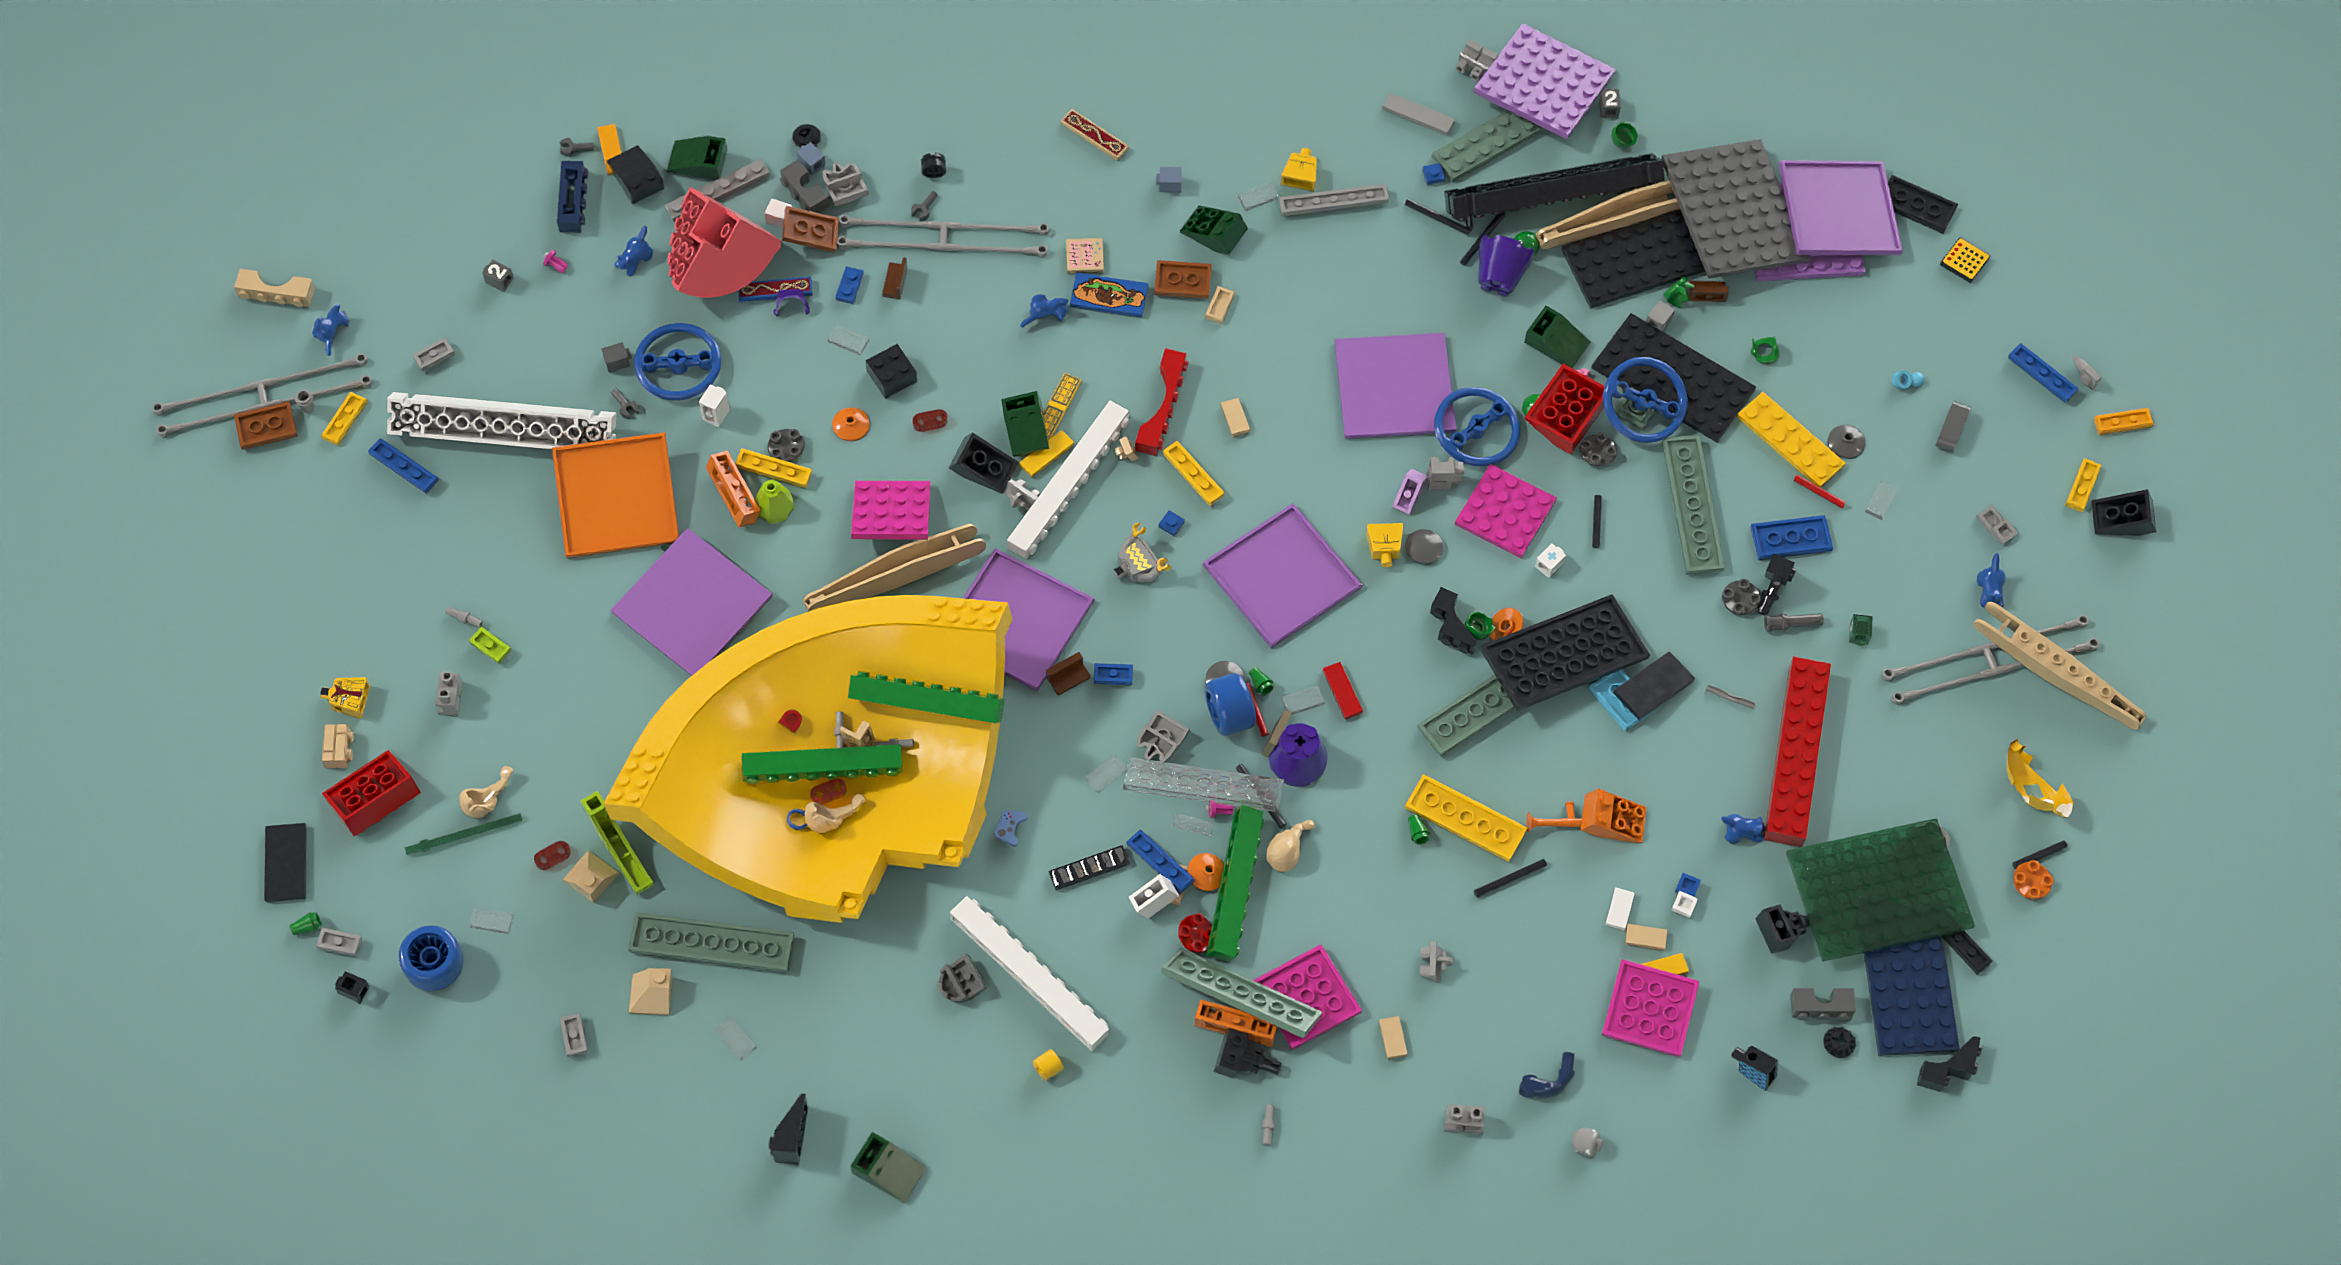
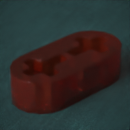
(930, 420)
(827, 787)
(552, 855)

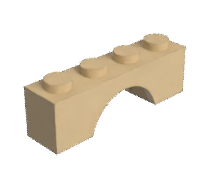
(295, 292)

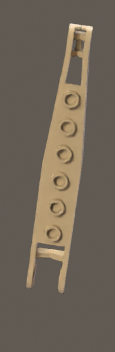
(1611, 215)
(900, 567)
(2058, 666)

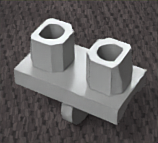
(1020, 495)
(1437, 962)

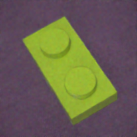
(490, 645)

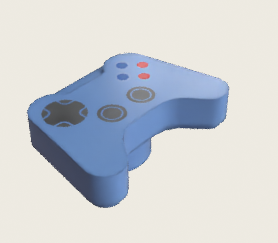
(1007, 826)

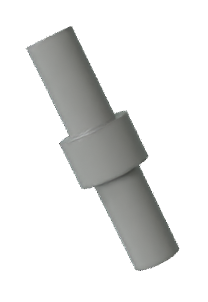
(464, 616)
(839, 722)
(894, 741)
(1268, 1125)

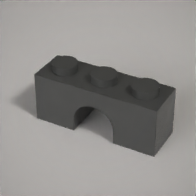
(810, 199)
(1806, 1006)

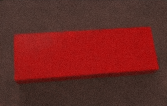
(1342, 690)

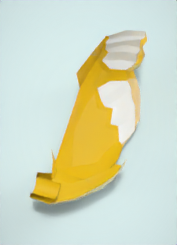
(2021, 774)

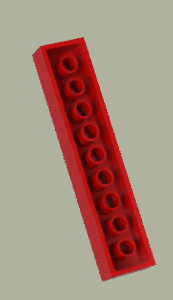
(1797, 752)

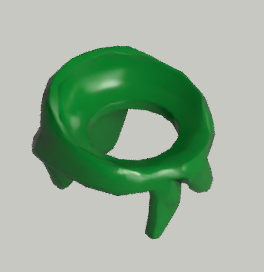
(1677, 293)
(1772, 357)

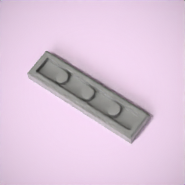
(1418, 114)

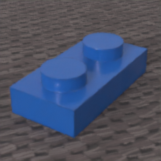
(849, 285)
(1113, 674)

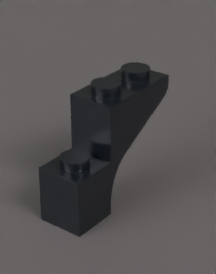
(1453, 630)
(1960, 1065)

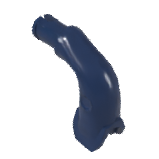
(1533, 1087)

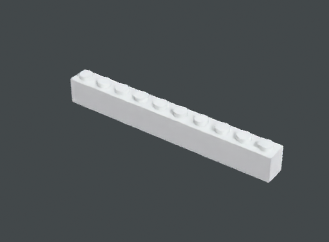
(1068, 479)
(1029, 973)

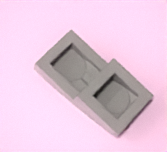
(1995, 525)

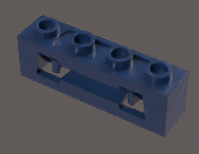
(566, 218)

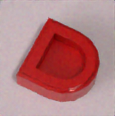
(791, 720)

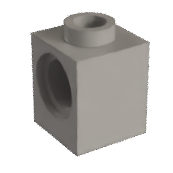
(1660, 315)

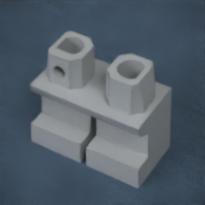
(1475, 60)
(1443, 474)
(449, 693)
(1458, 1115)

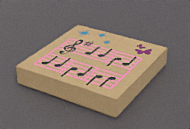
(1084, 255)

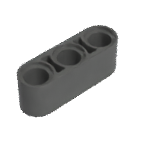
(1953, 426)

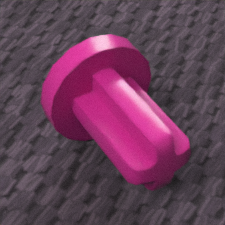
(554, 261)
(1215, 808)

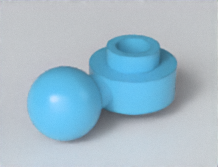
(1916, 379)

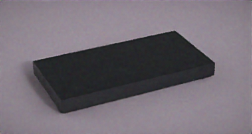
(1921, 204)
(1654, 685)
(285, 862)

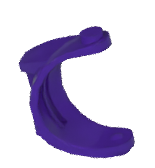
(793, 293)

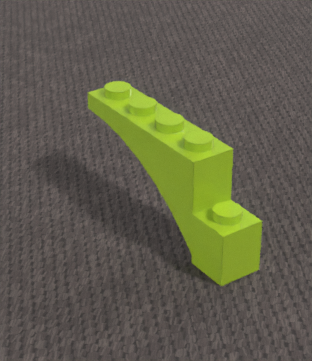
(616, 843)

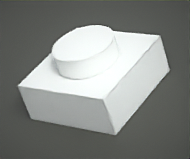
(1684, 904)

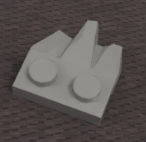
(844, 183)
(1162, 736)

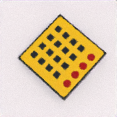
(1965, 260)

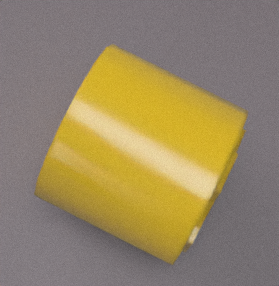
(1048, 1065)

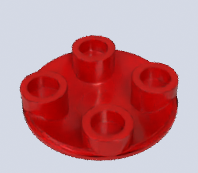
(1195, 933)

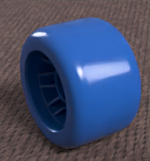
(1230, 704)
(422, 947)

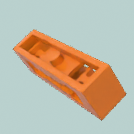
(732, 489)
(1234, 1019)

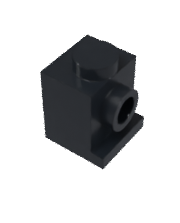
(348, 980)

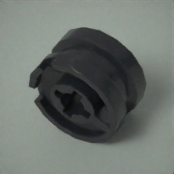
(933, 165)

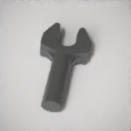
(573, 146)
(923, 207)
(625, 405)

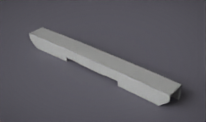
(1719, 692)

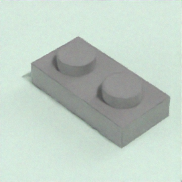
(433, 354)
(338, 942)
(573, 1035)

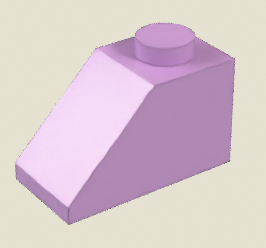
(1410, 491)

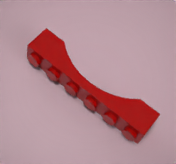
(1151, 433)

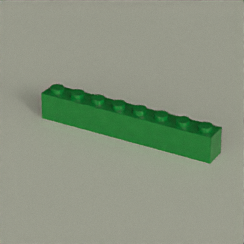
(926, 698)
(821, 763)
(1235, 884)

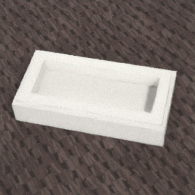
(1619, 909)

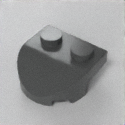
(960, 980)

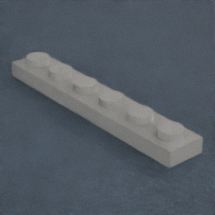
(724, 186)
(1333, 200)

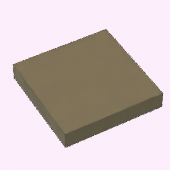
(1275, 734)

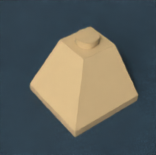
(590, 876)
(651, 992)

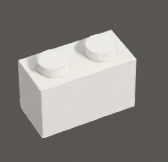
(714, 405)
(1153, 896)

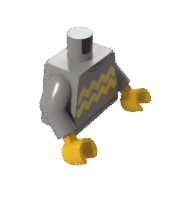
(1138, 560)

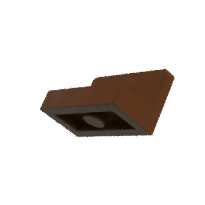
(895, 279)
(1708, 291)
(1067, 673)

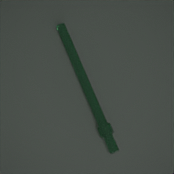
(426, 844)

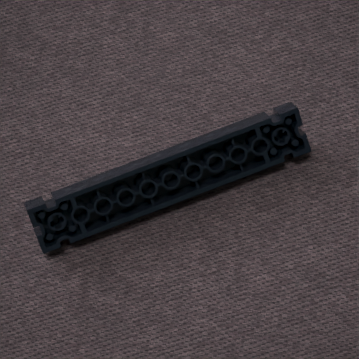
(1553, 186)

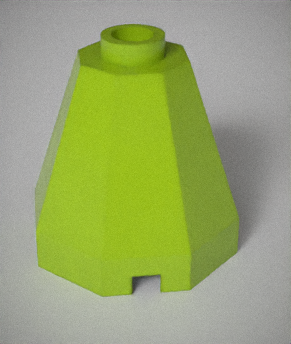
(774, 502)

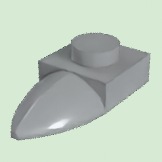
(2087, 374)

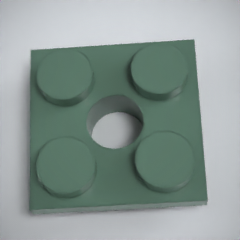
(1632, 415)

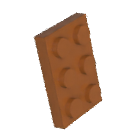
(810, 229)
(1182, 279)
(265, 425)

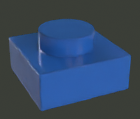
(1433, 174)
(1171, 523)
(1688, 884)

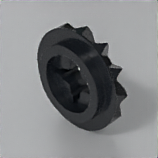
(802, 131)
(1832, 1046)

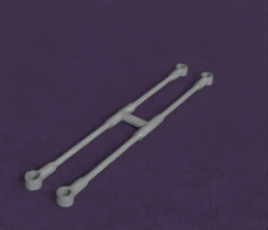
(942, 245)
(260, 385)
(1986, 649)

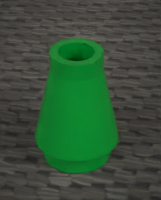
(1261, 682)
(1418, 831)
(307, 923)

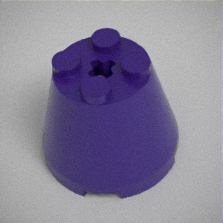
(1502, 263)
(1298, 764)

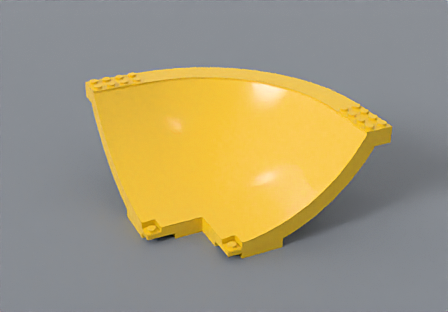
(687, 764)

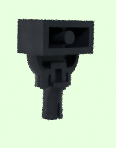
(1780, 572)
(1781, 927)
(1242, 1056)

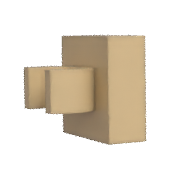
(1126, 450)

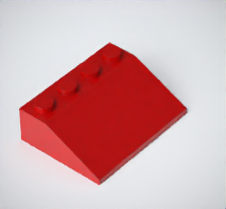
(1567, 408)
(371, 793)

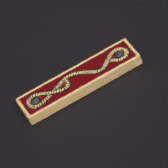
(1094, 134)

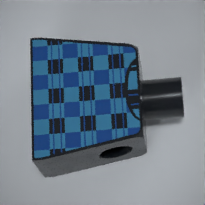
(1756, 1066)

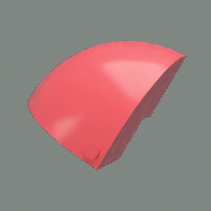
(716, 248)

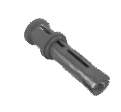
(1783, 621)

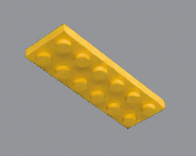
(1791, 440)
(1466, 818)

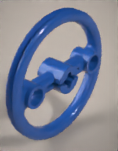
(677, 361)
(1650, 397)
(1477, 426)

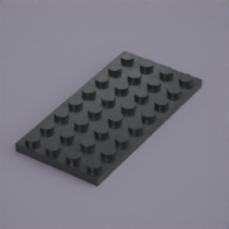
(1633, 258)
(1712, 391)
(1564, 652)

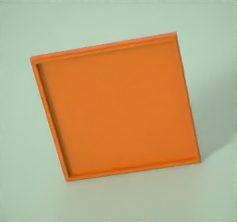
(615, 495)

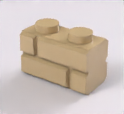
(337, 746)

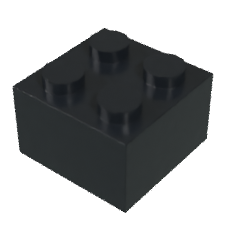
(891, 371)

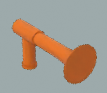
(1570, 821)

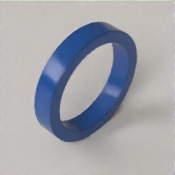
(792, 825)

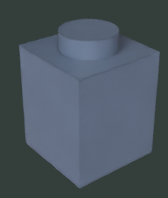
(811, 158)
(1169, 179)

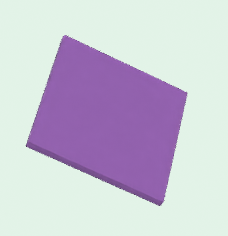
(1840, 208)
(1393, 384)
(1282, 575)
(691, 603)
(1042, 614)

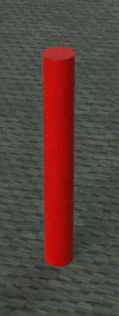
(1819, 491)
(1259, 719)

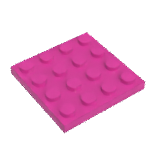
(891, 510)
(1505, 511)
(1317, 983)
(1650, 1008)

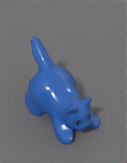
(636, 250)
(1042, 307)
(325, 328)
(1992, 581)
(1742, 827)

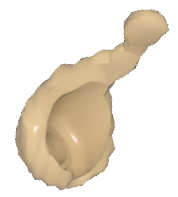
(480, 802)
(824, 819)
(1284, 848)

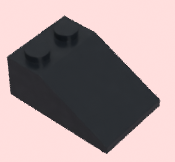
(636, 174)
(983, 463)
(2124, 514)
(789, 1134)

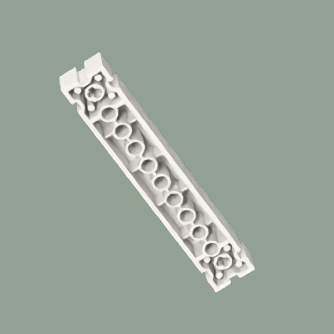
(496, 421)

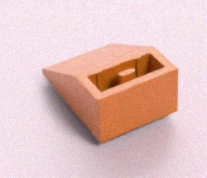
(1613, 817)

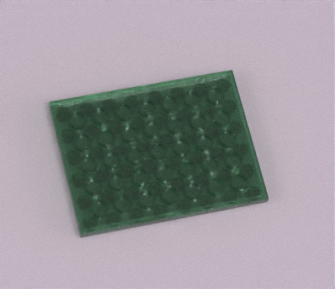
(1880, 889)

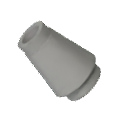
(305, 400)

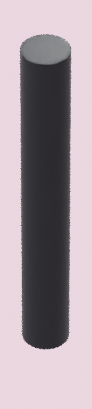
(1597, 521)
(2041, 854)

